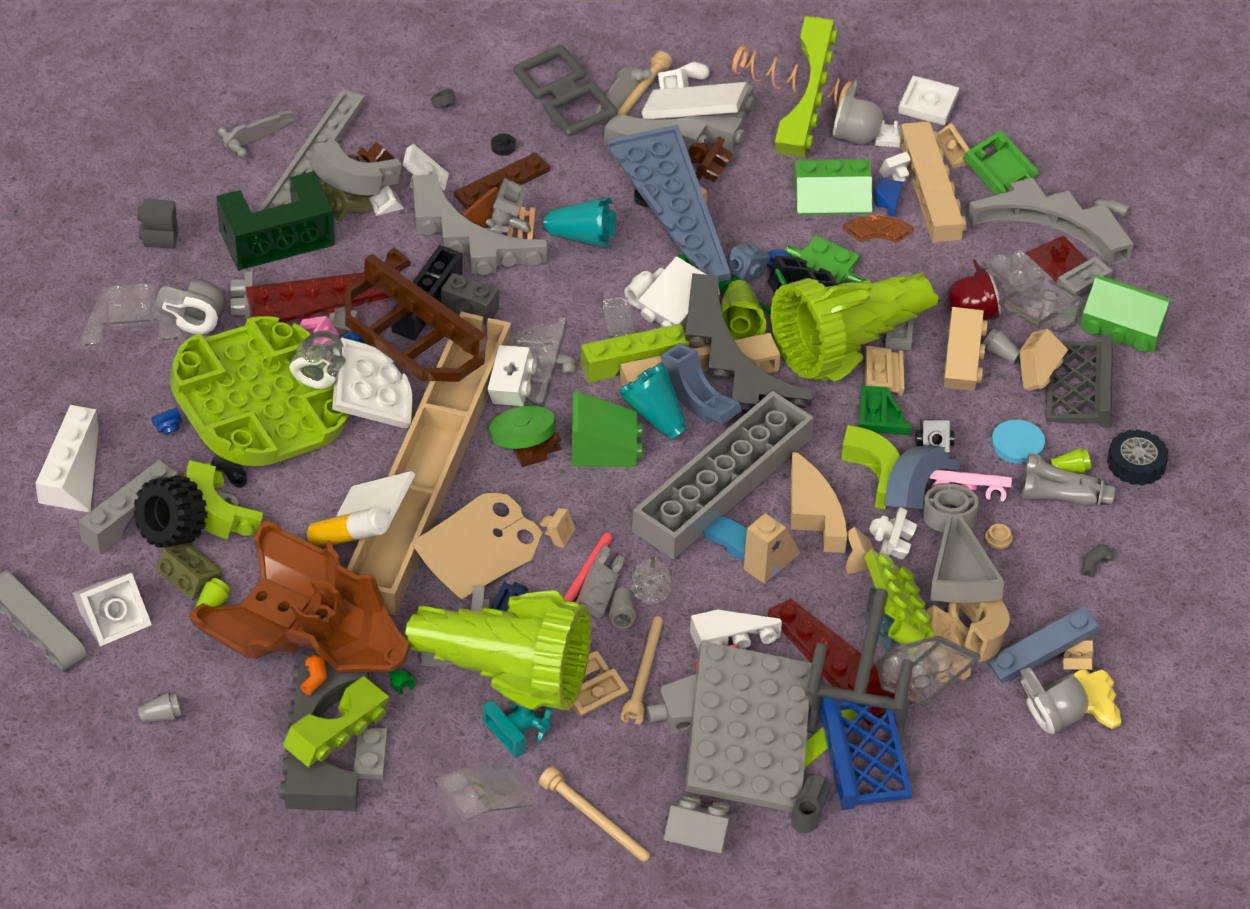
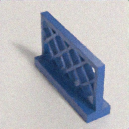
(842, 760)

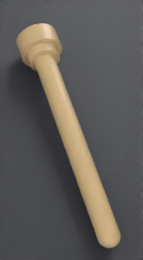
(659, 63)
(634, 707)
(553, 780)

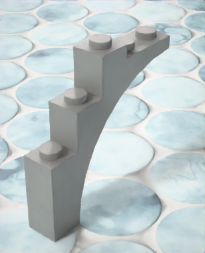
(693, 128)
(1060, 211)
(485, 247)

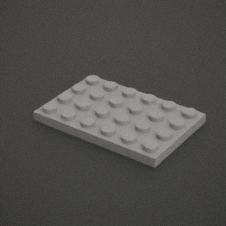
(748, 727)

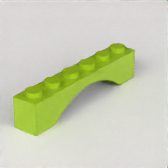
(796, 128)

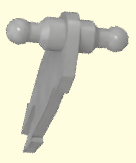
(626, 81)
(248, 133)

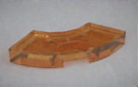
(878, 227)

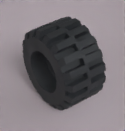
(170, 511)

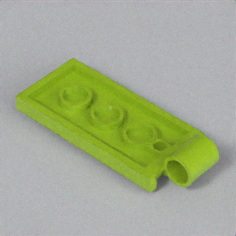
(902, 599)

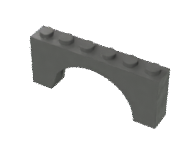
(321, 784)

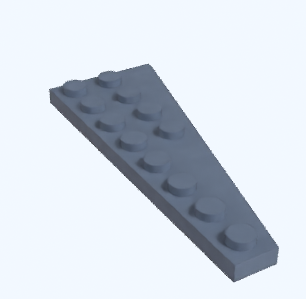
(667, 181)

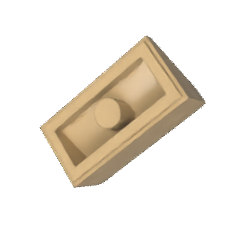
(952, 145)

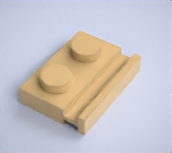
(884, 369)

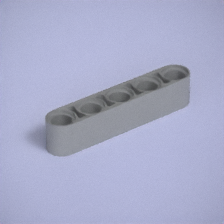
(39, 623)

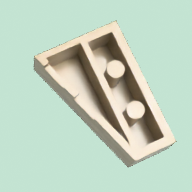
(964, 349)

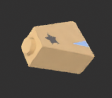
(768, 548)

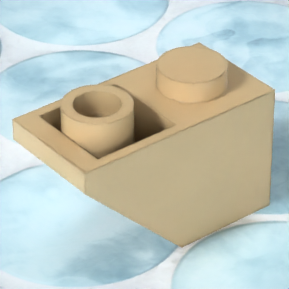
(1039, 359)

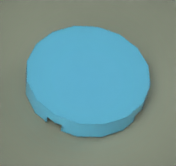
(1017, 439)

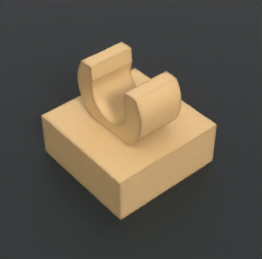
(559, 527)

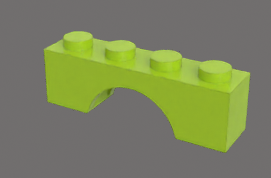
(603, 358)
(316, 737)

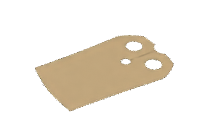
(467, 552)

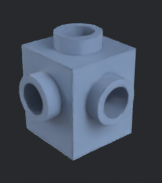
(747, 261)

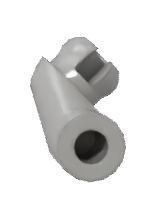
(567, 363)

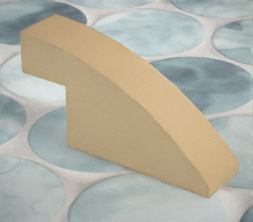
(816, 505)

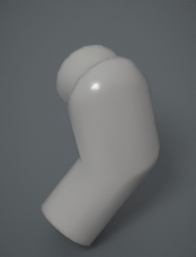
(1114, 207)

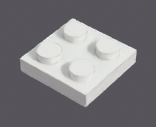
(928, 100)

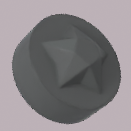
(443, 98)

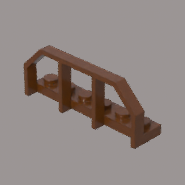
(429, 309)

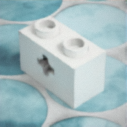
(511, 375)

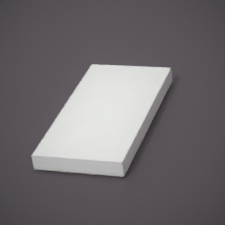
(695, 101)

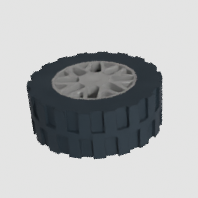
(1135, 445)

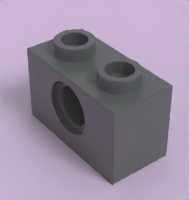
(470, 296)

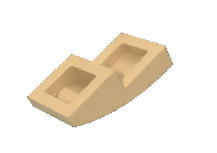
(1080, 655)

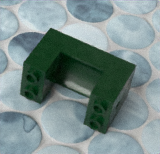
(280, 230)

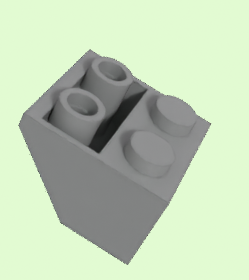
(699, 824)

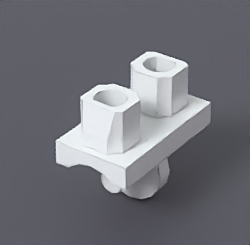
(891, 530)

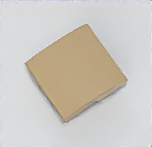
(599, 690)

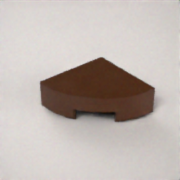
(397, 260)

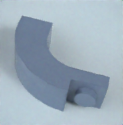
(694, 389)
(911, 474)

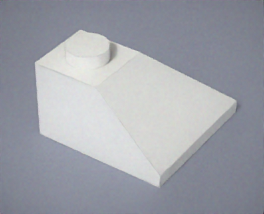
(112, 608)

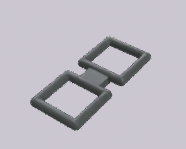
(565, 90)

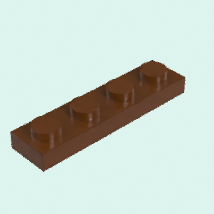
(517, 172)

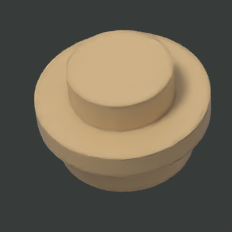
(998, 536)

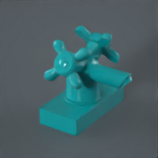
(510, 727)

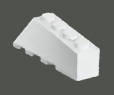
(70, 465)

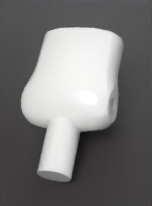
(640, 285)

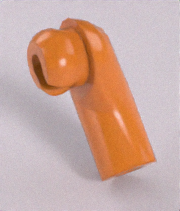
(317, 676)

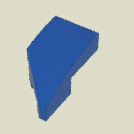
(887, 194)

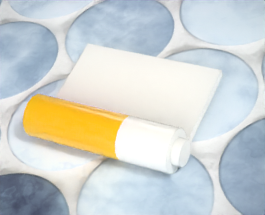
(364, 512)

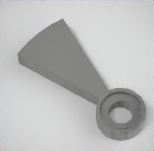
(962, 565)

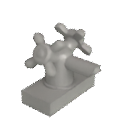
(507, 207)

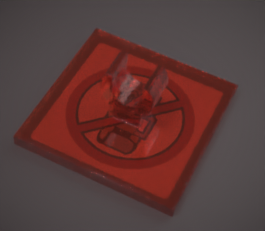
(1057, 257)

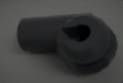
(232, 470)

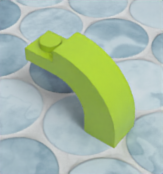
(873, 451)
(220, 514)

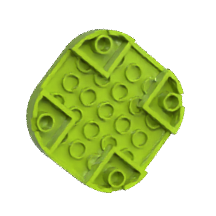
(246, 398)

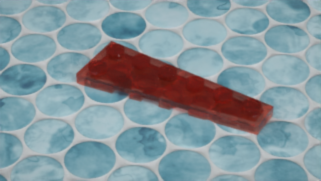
(307, 297)
(841, 658)

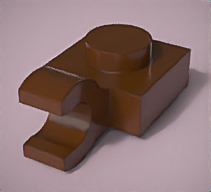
(539, 452)

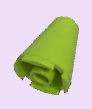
(742, 311)

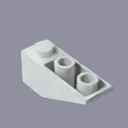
(720, 624)

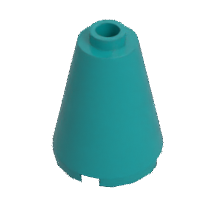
(583, 222)

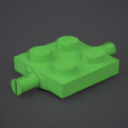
(830, 257)

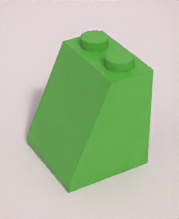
(604, 433)

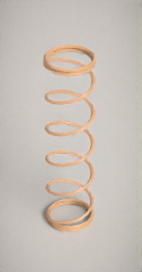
(743, 62)

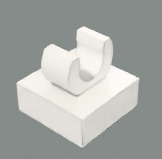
(889, 135)
(896, 167)

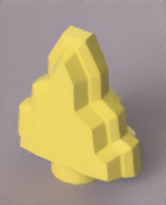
(1100, 697)

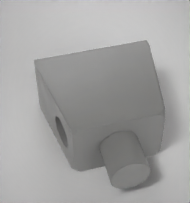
(675, 705)

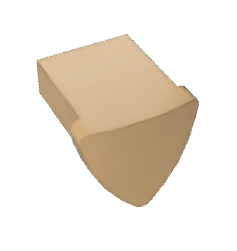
(860, 546)

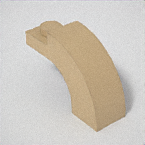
(988, 627)

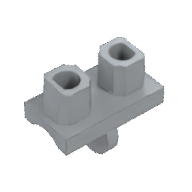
(240, 306)

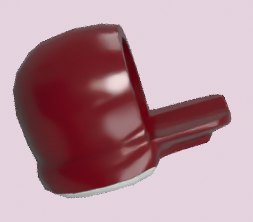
(976, 293)

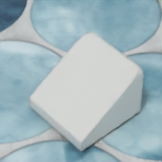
(673, 79)
(386, 201)

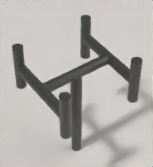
(817, 690)

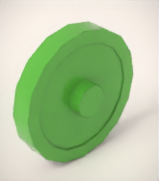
(522, 427)

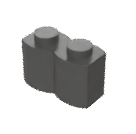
(158, 223)

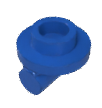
(167, 421)

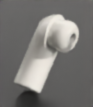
(696, 70)

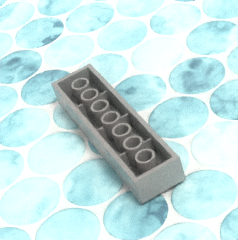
(722, 474)

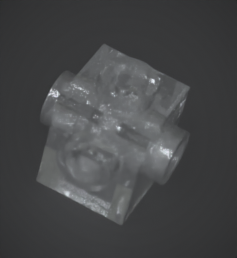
(651, 581)

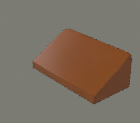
(482, 209)

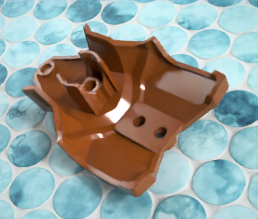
(325, 607)

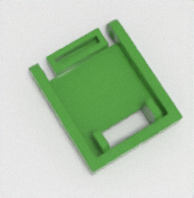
(1002, 167)

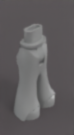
(1048, 482)

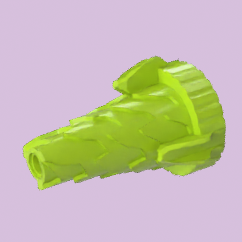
(824, 326)
(530, 653)

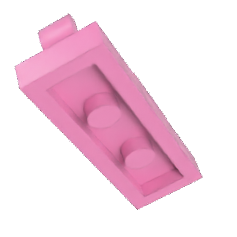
(971, 481)

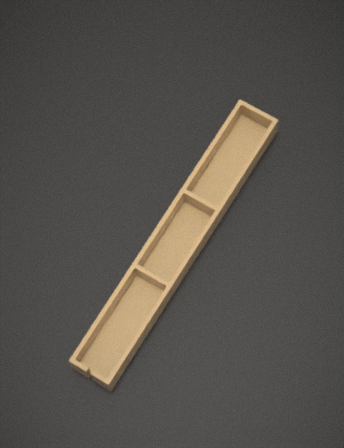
(433, 453)

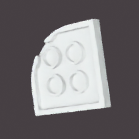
(372, 386)

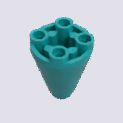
(656, 400)

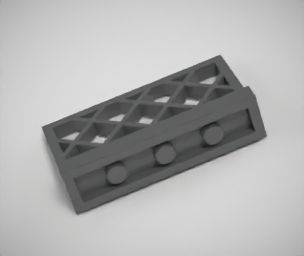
(1102, 387)

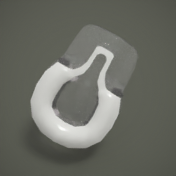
(318, 360)

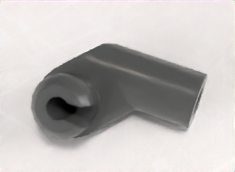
(1091, 559)

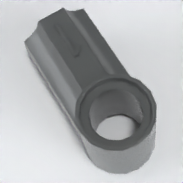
(810, 803)

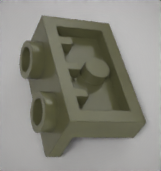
(344, 201)
(186, 569)

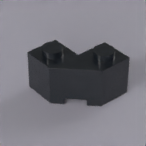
(796, 269)

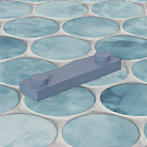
(1044, 644)

